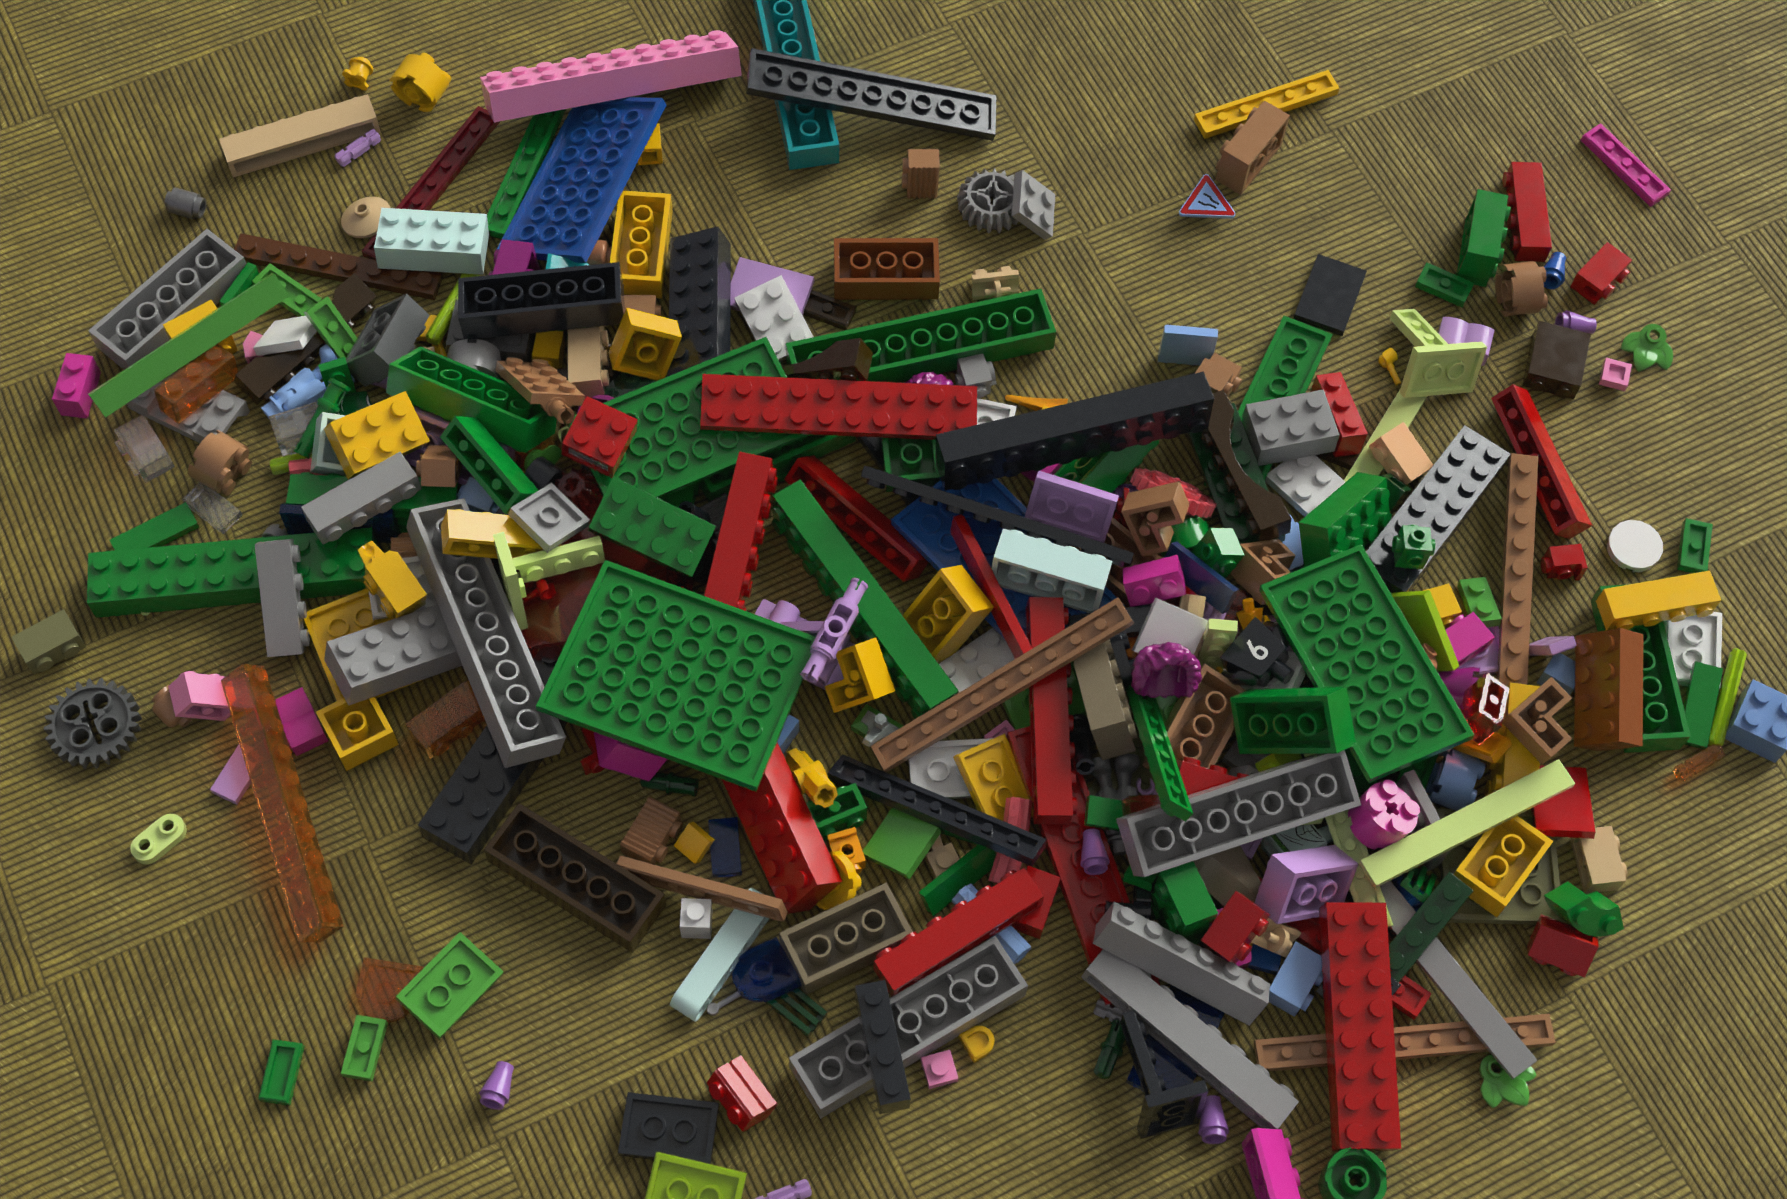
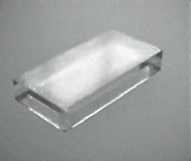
(212, 507)

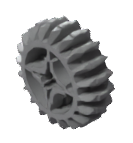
(975, 200)

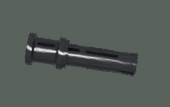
(1082, 740)

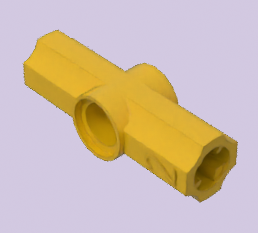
(811, 778)

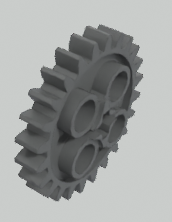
(66, 733)

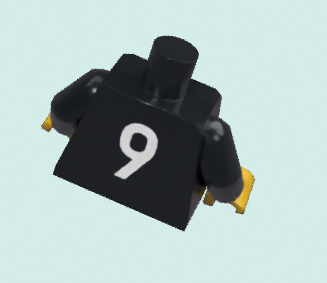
(1257, 655)

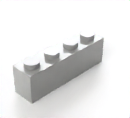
(361, 498)
(280, 597)

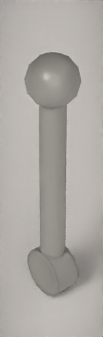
(713, 1008)

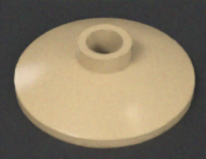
(363, 217)

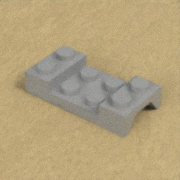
(214, 415)

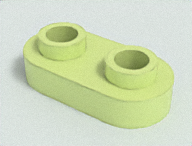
(159, 839)

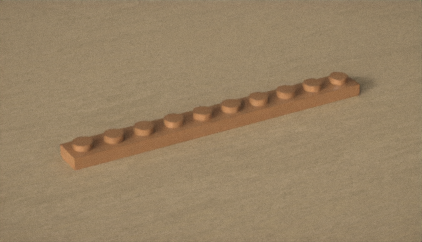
(1517, 569)
(1002, 684)
(1410, 1043)

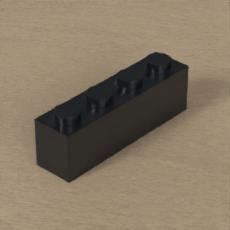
(882, 1047)

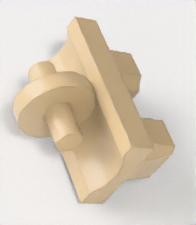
(994, 284)
(1277, 938)

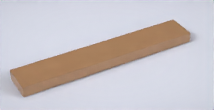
(706, 889)

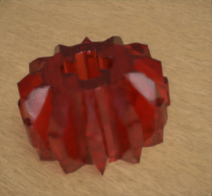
(579, 488)

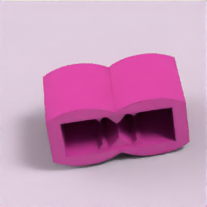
(300, 722)

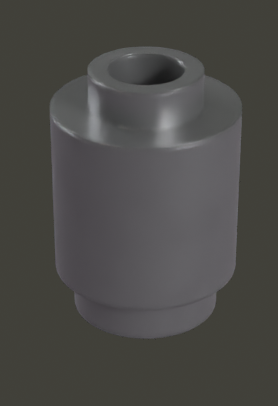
(185, 203)

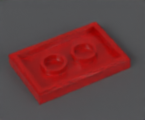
(1568, 812)

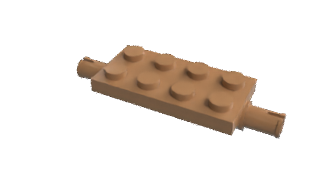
(542, 385)

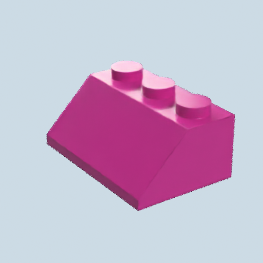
(1270, 1164)

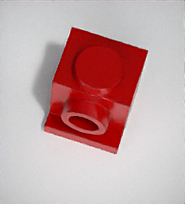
(1564, 562)

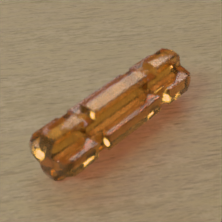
(1699, 762)

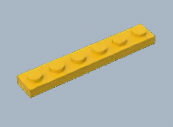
(1284, 97)

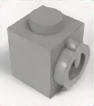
(976, 372)

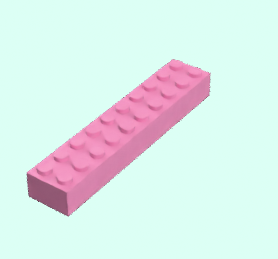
(610, 75)

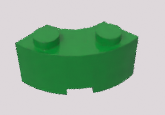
(1588, 913)

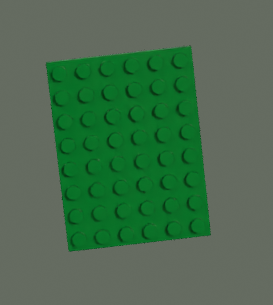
(678, 675)

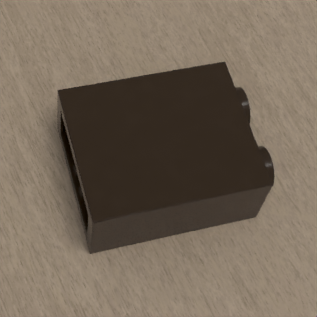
(1556, 360)

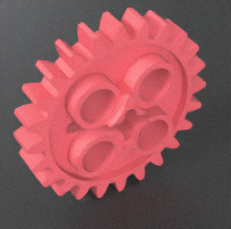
(1198, 503)

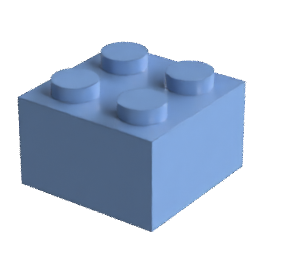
(1760, 721)

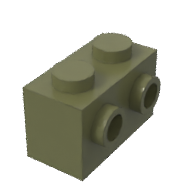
(48, 642)

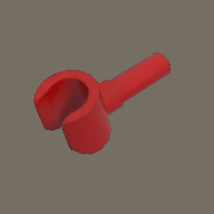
(544, 590)

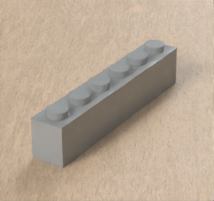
(1181, 963)

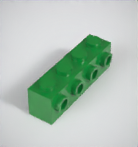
(487, 462)

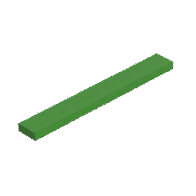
(188, 345)

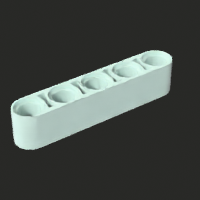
(717, 963)

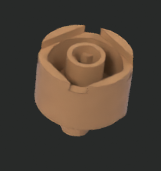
(1521, 288)
(220, 462)

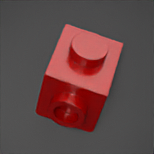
(591, 763)

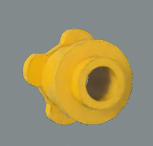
(358, 73)

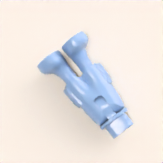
(301, 389)

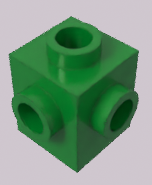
(1413, 546)

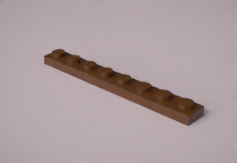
(336, 266)

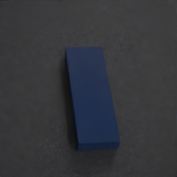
(1204, 579)

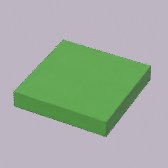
(901, 843)

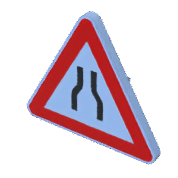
(1206, 202)

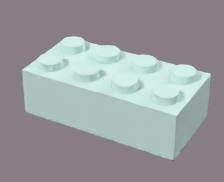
(431, 241)
(1050, 570)

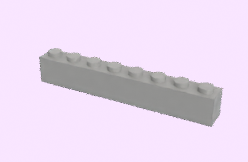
(1191, 1040)

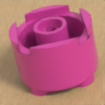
(1384, 815)

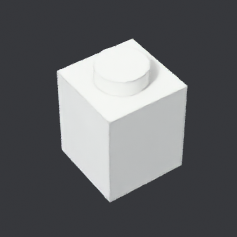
(696, 918)

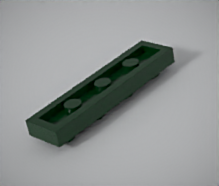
(1426, 924)

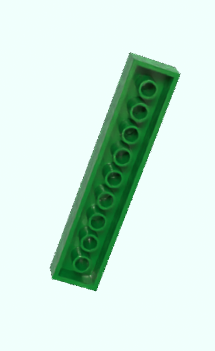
(937, 339)
(834, 563)
(216, 573)

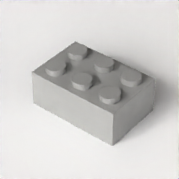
(1290, 427)

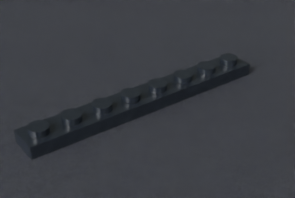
(938, 810)

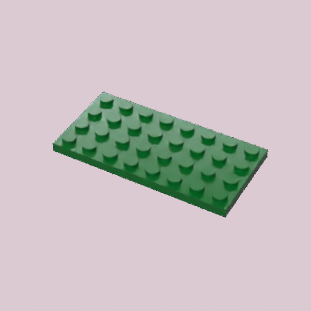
(668, 442)
(1358, 639)

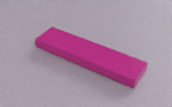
(1625, 165)

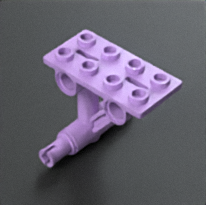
(830, 634)

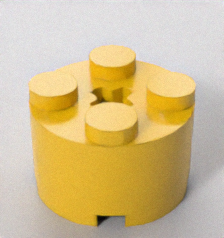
(420, 81)

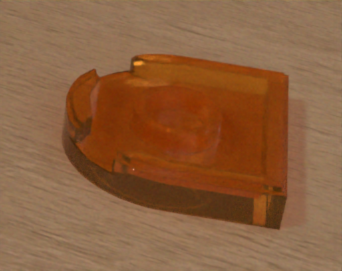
(380, 984)

